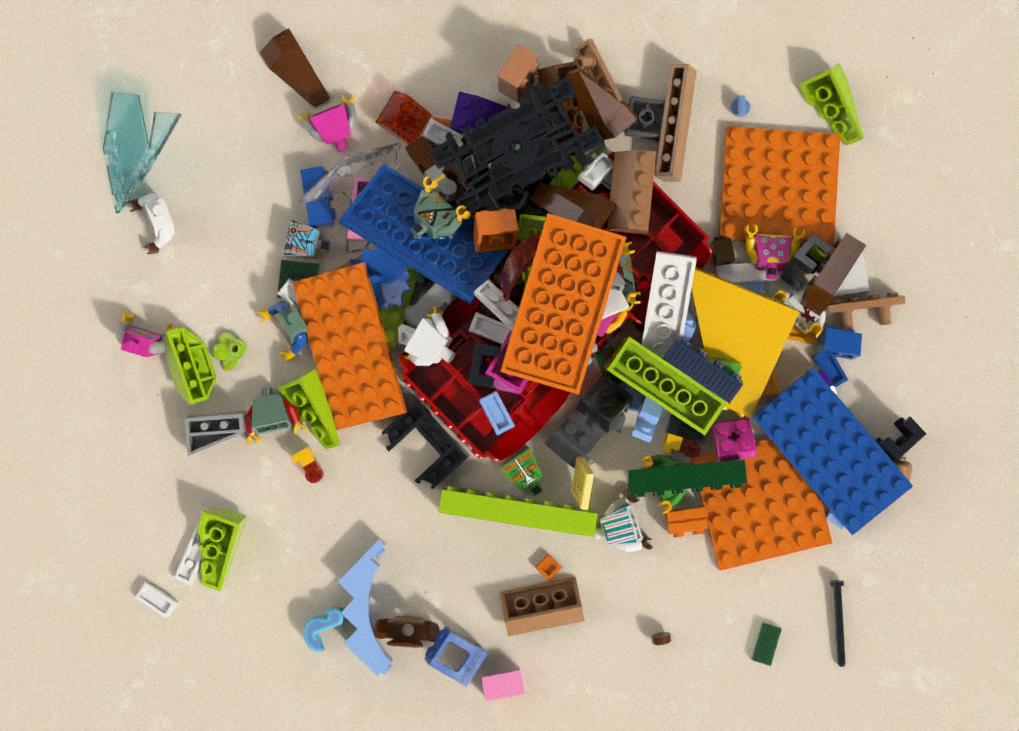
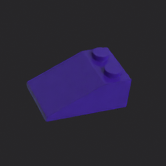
(470, 108)

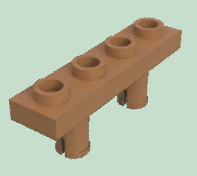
(594, 65)
(854, 303)

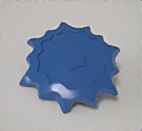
(386, 275)

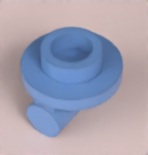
(740, 106)

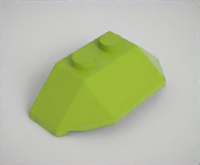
(189, 365)

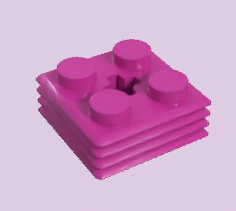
(725, 447)

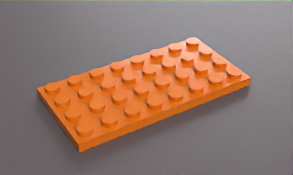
(563, 303)
(350, 346)

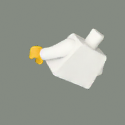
(430, 341)

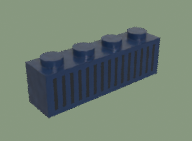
(703, 369)

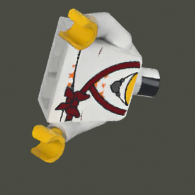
(806, 319)

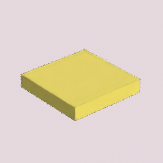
(582, 482)

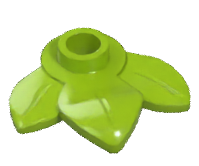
(226, 350)

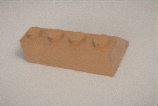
(632, 191)
(541, 606)

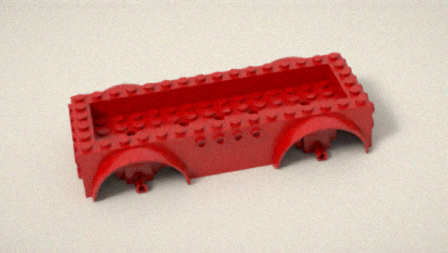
(448, 385)

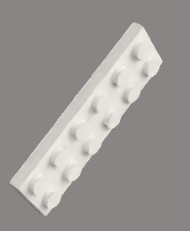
(668, 301)

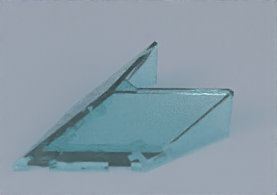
(128, 144)

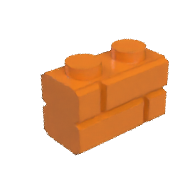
(686, 520)

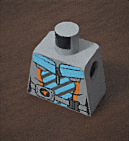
(304, 241)

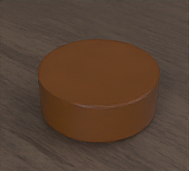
(661, 638)

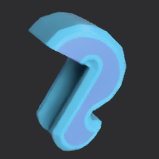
(321, 623)

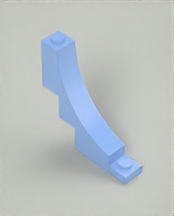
(649, 410)
(358, 584)

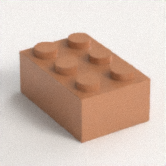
(518, 73)

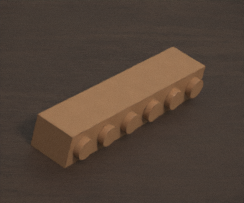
(675, 122)

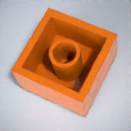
(495, 230)

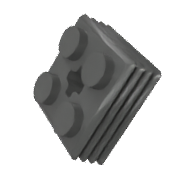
(655, 112)

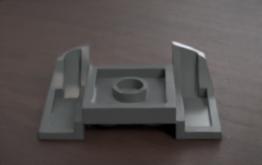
(579, 436)

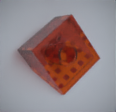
(403, 117)

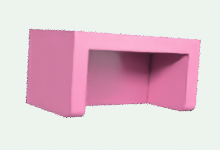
(503, 685)

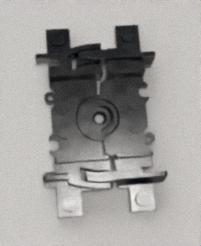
(531, 161)

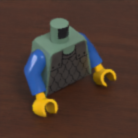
(291, 326)

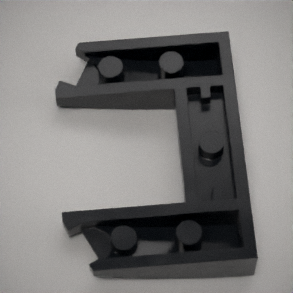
(420, 417)

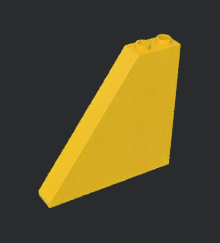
(744, 329)

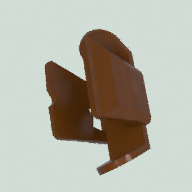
(393, 630)

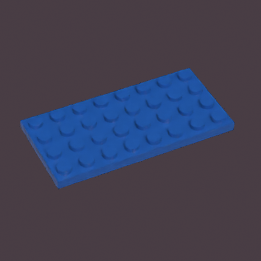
(385, 218)
(832, 451)

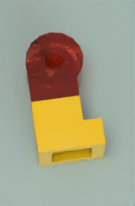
(687, 447)
(310, 464)

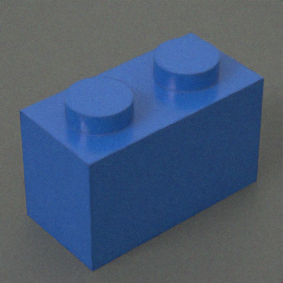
(839, 343)

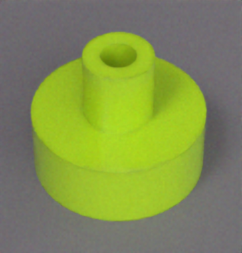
(818, 254)

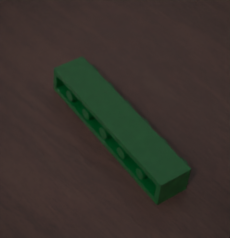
(686, 477)

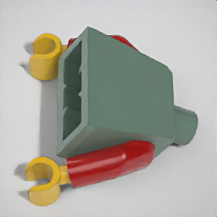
(270, 414)

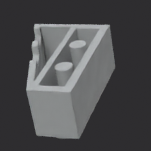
(436, 296)
(213, 428)

